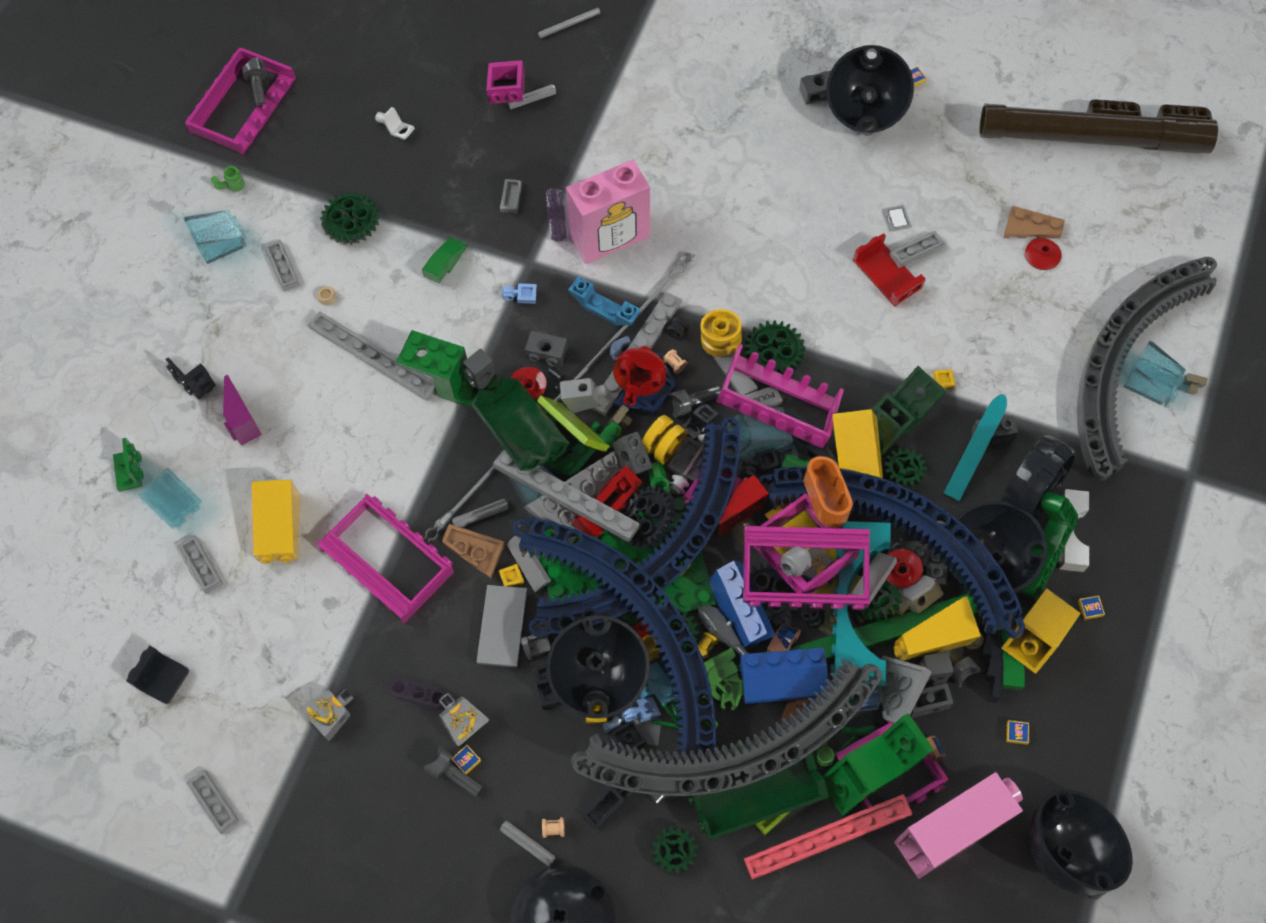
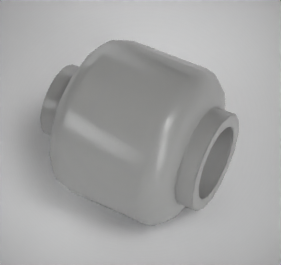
(796, 561)

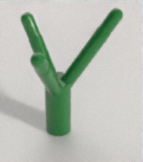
(672, 714)
(856, 732)

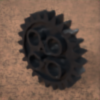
(656, 504)
(768, 573)

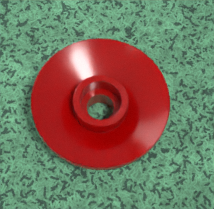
(1043, 260)
(532, 377)
(909, 561)

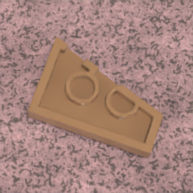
(1031, 223)
(474, 548)

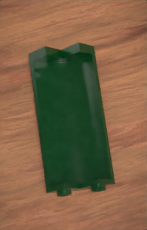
(519, 424)
(760, 800)

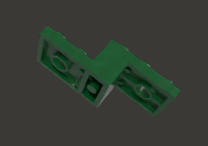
(903, 410)
(580, 454)

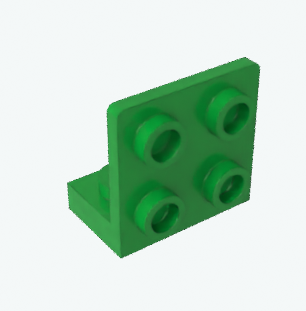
(127, 467)

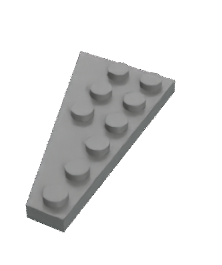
(587, 481)

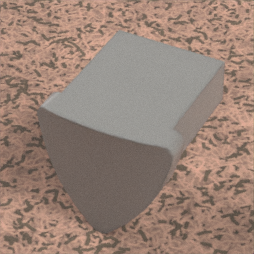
(535, 646)

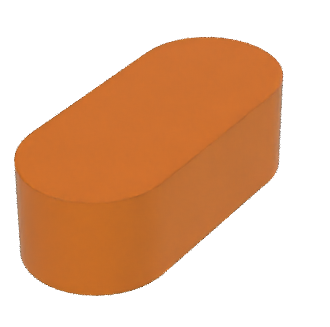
(827, 492)

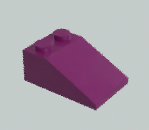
(238, 418)

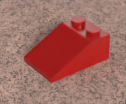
(745, 502)

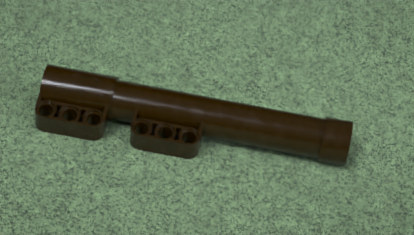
(1108, 123)

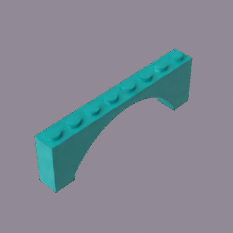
(847, 643)

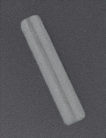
(534, 96)
(480, 513)
(527, 843)

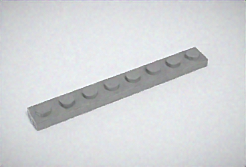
(646, 337)
(372, 355)
(570, 498)

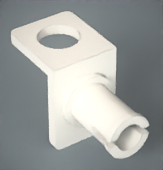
(394, 123)

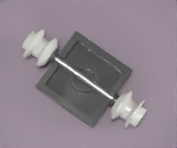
(686, 464)

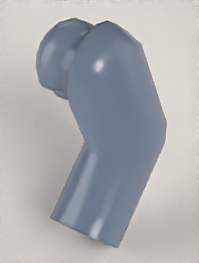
(616, 346)
(614, 724)

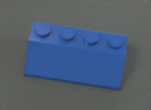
(748, 622)
(783, 675)

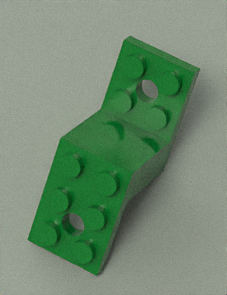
(444, 364)
(876, 764)

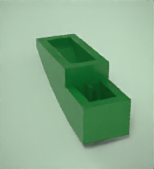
(443, 259)
(1012, 669)

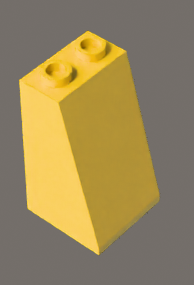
(858, 442)
(275, 520)
(942, 632)
(1043, 632)

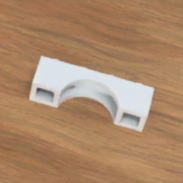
(1075, 554)

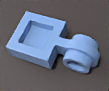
(525, 294)
(644, 708)

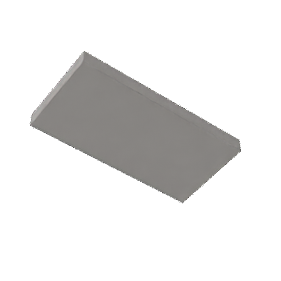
(502, 626)

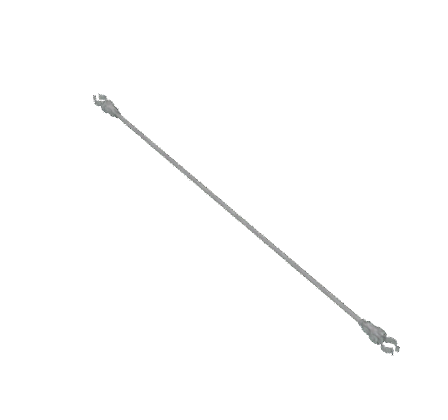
(679, 268)

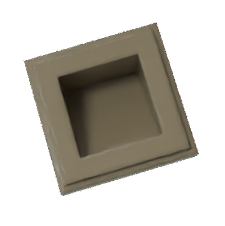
(738, 529)

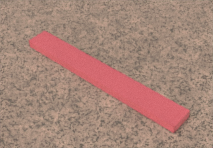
(828, 836)

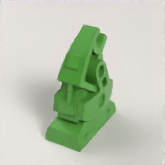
(724, 678)

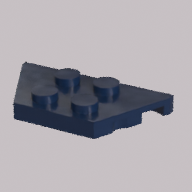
(652, 402)

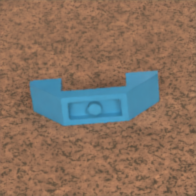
(599, 305)

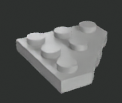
(902, 688)

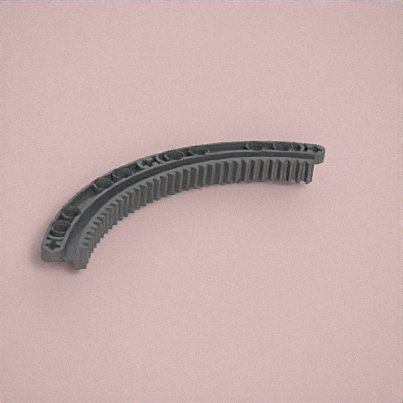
(1098, 399)
(667, 773)

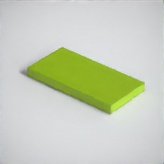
(573, 423)

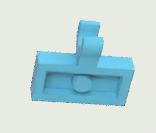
(658, 685)

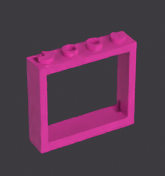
(772, 556)
(920, 795)

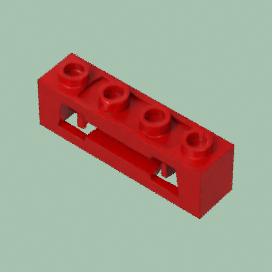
(627, 482)

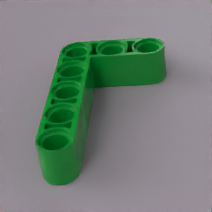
(1057, 532)

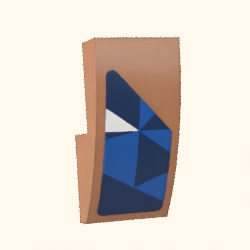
(785, 639)
(938, 752)

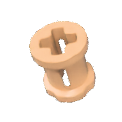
(675, 361)
(553, 827)

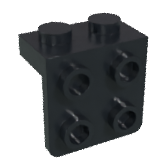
(194, 382)
(157, 675)

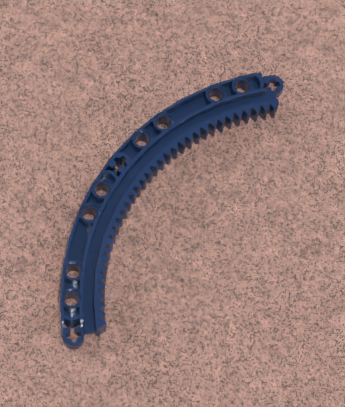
(707, 501)
(920, 516)
(599, 561)

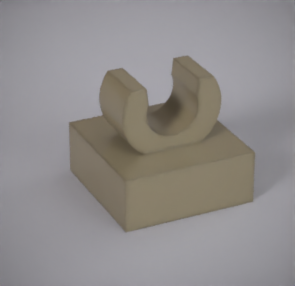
(1194, 382)
(620, 417)

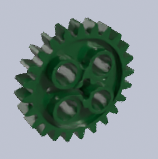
(339, 228)
(774, 347)

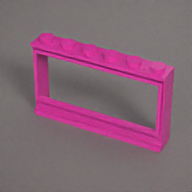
(259, 115)
(786, 384)
(807, 538)
(368, 576)

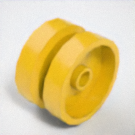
(721, 332)
(664, 439)

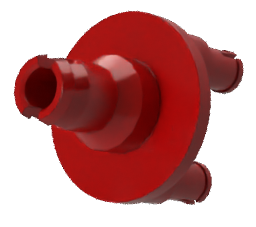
(639, 373)

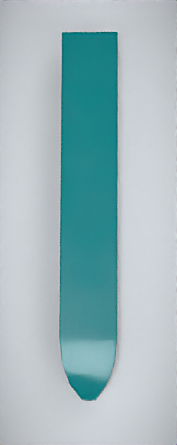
(976, 447)

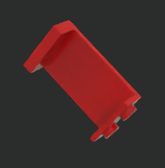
(893, 282)

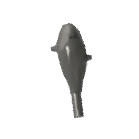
(720, 627)

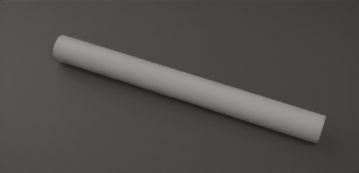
(568, 23)

